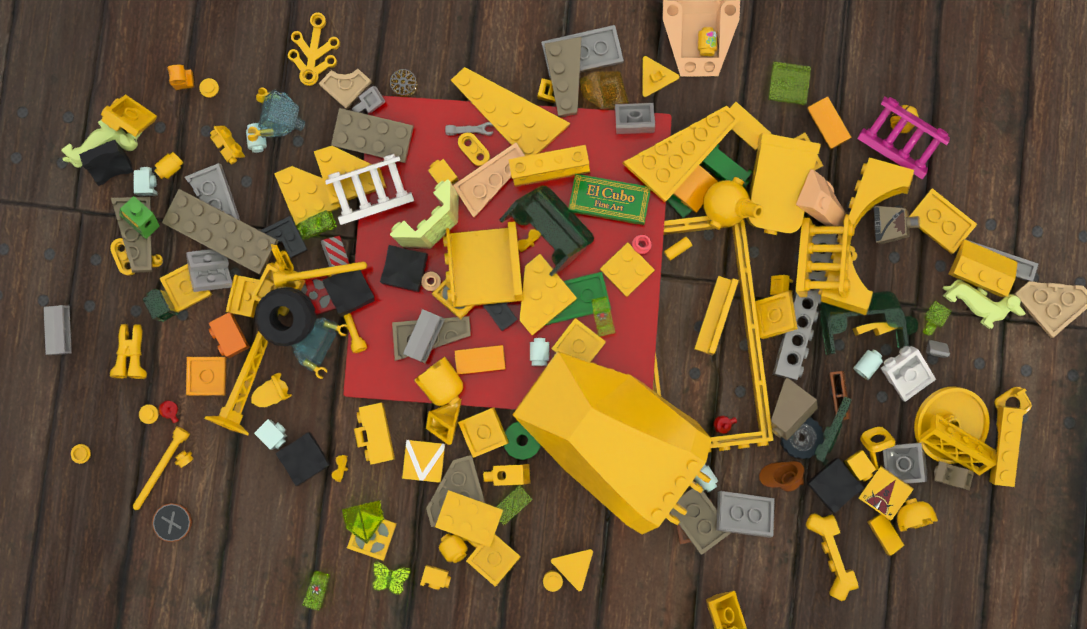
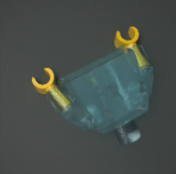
(277, 117)
(316, 345)

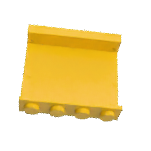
(483, 266)

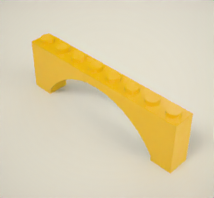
(878, 183)

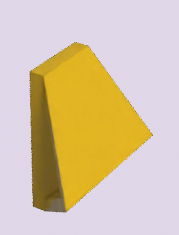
(443, 421)

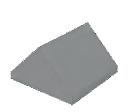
(635, 118)

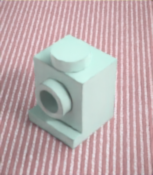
(145, 182)

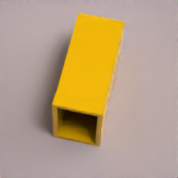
(778, 180)

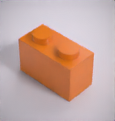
(228, 335)

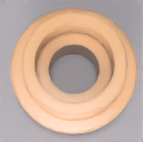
(437, 281)

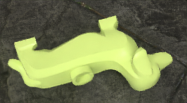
(98, 137)
(981, 305)

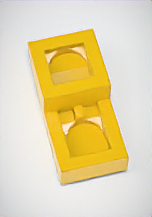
(878, 328)

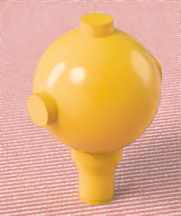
(729, 203)

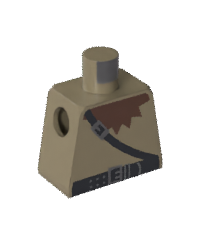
(893, 224)

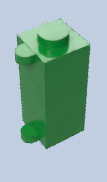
(724, 167)

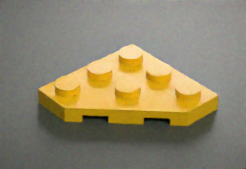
(335, 160)
(304, 193)
(542, 295)

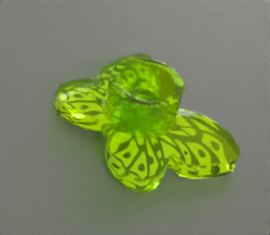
(389, 579)

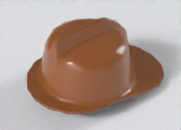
(783, 475)

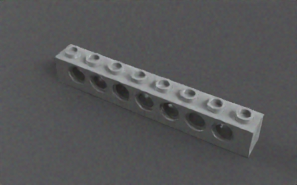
(782, 367)

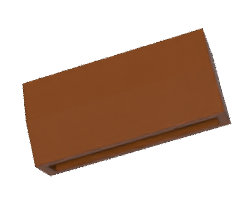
(834, 392)

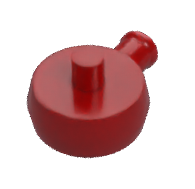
(168, 410)
(723, 424)

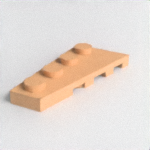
(487, 180)

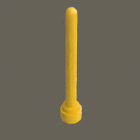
(282, 278)
(357, 344)
(179, 436)

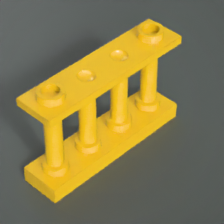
(549, 165)
(807, 248)

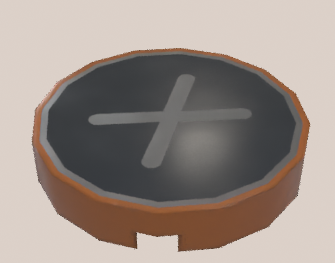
(172, 522)

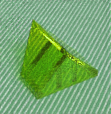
(363, 519)

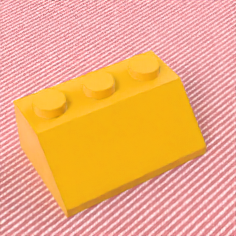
(984, 269)
(726, 611)

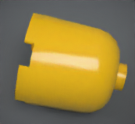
(440, 383)

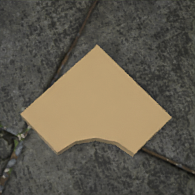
(346, 87)

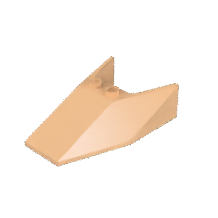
(683, 22)

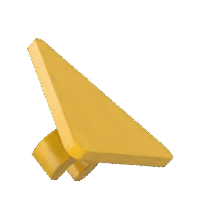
(656, 76)
(574, 567)

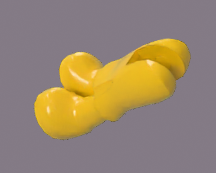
(132, 349)

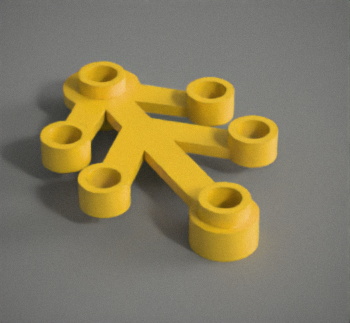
(313, 52)

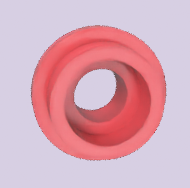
(645, 241)

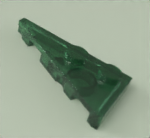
(831, 433)

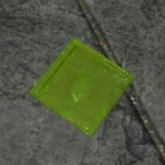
(789, 83)

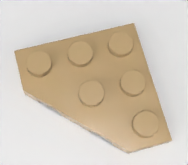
(1053, 304)

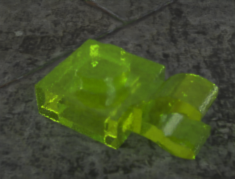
(936, 316)

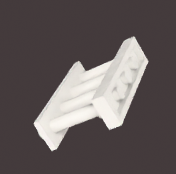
(366, 208)

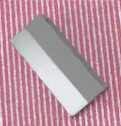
(57, 330)
(424, 336)

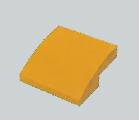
(694, 188)

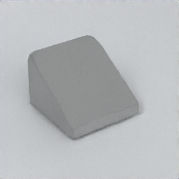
(937, 349)

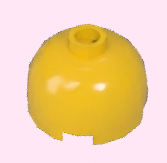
(915, 515)

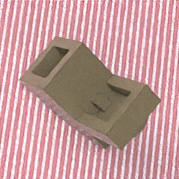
(953, 476)

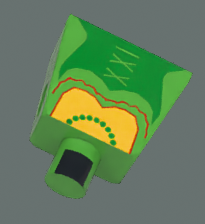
(137, 216)

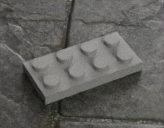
(598, 48)

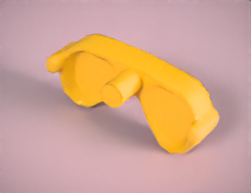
(525, 243)
(341, 462)

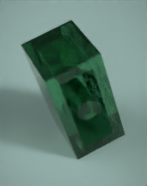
(159, 305)

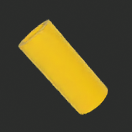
(678, 248)

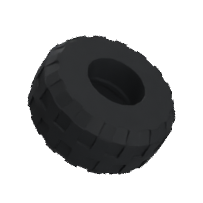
(268, 321)

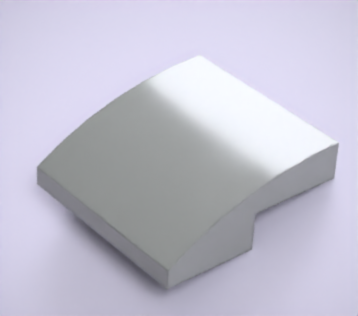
(208, 270)

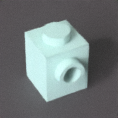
(271, 434)

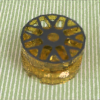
(404, 83)

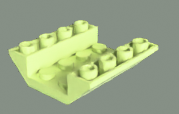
(433, 229)

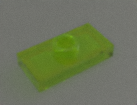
(513, 504)

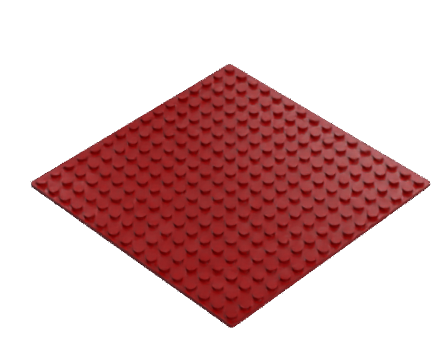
(635, 317)

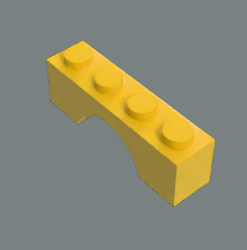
(1009, 433)

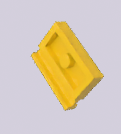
(240, 296)

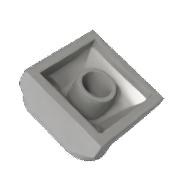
(906, 462)

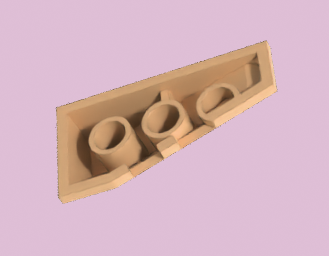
(820, 201)

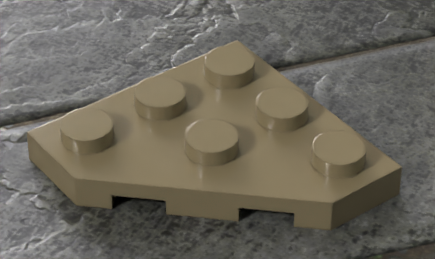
(459, 478)

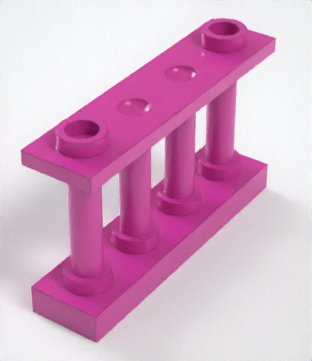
(887, 147)

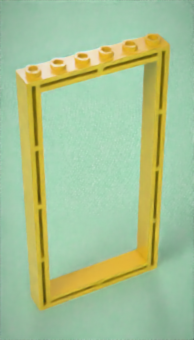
(752, 333)

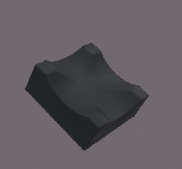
(106, 162)
(404, 268)
(348, 291)
(303, 459)
(835, 485)

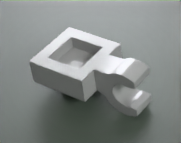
(370, 101)

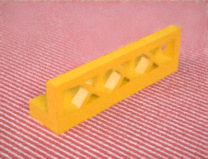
(716, 315)
(963, 443)

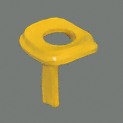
(1016, 392)
(874, 447)

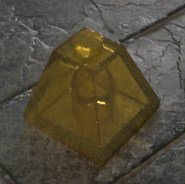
(604, 89)

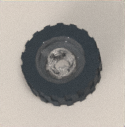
(806, 448)

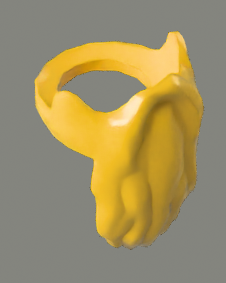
(270, 392)

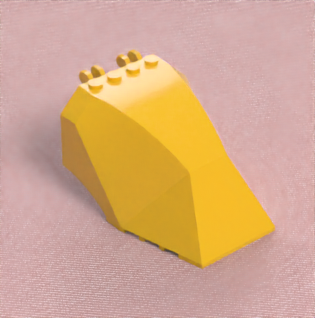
(616, 439)

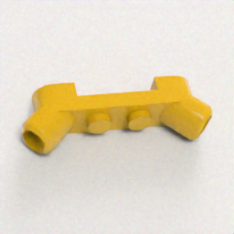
(827, 528)

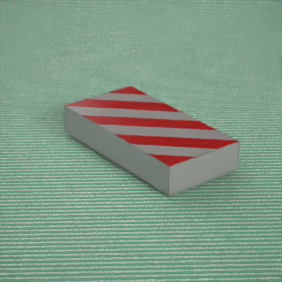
(334, 252)

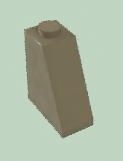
(792, 409)

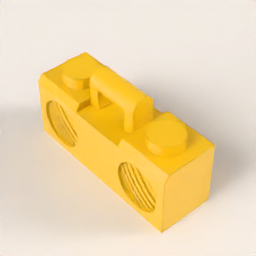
(376, 426)

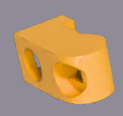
(180, 77)

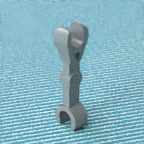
(453, 130)

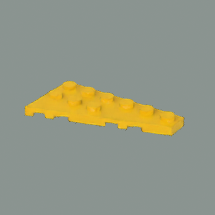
(510, 114)
(676, 157)

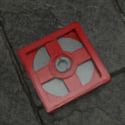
(318, 294)

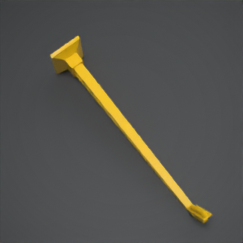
(231, 419)

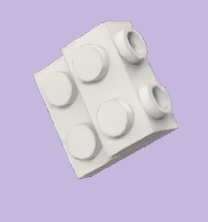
(908, 372)

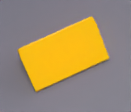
(885, 534)

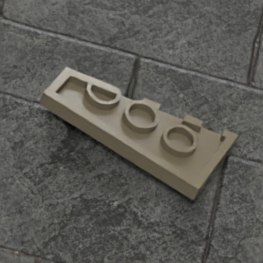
(564, 70)
(137, 247)
(451, 331)

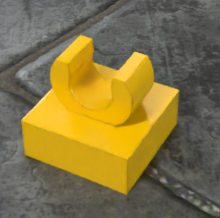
(780, 284)

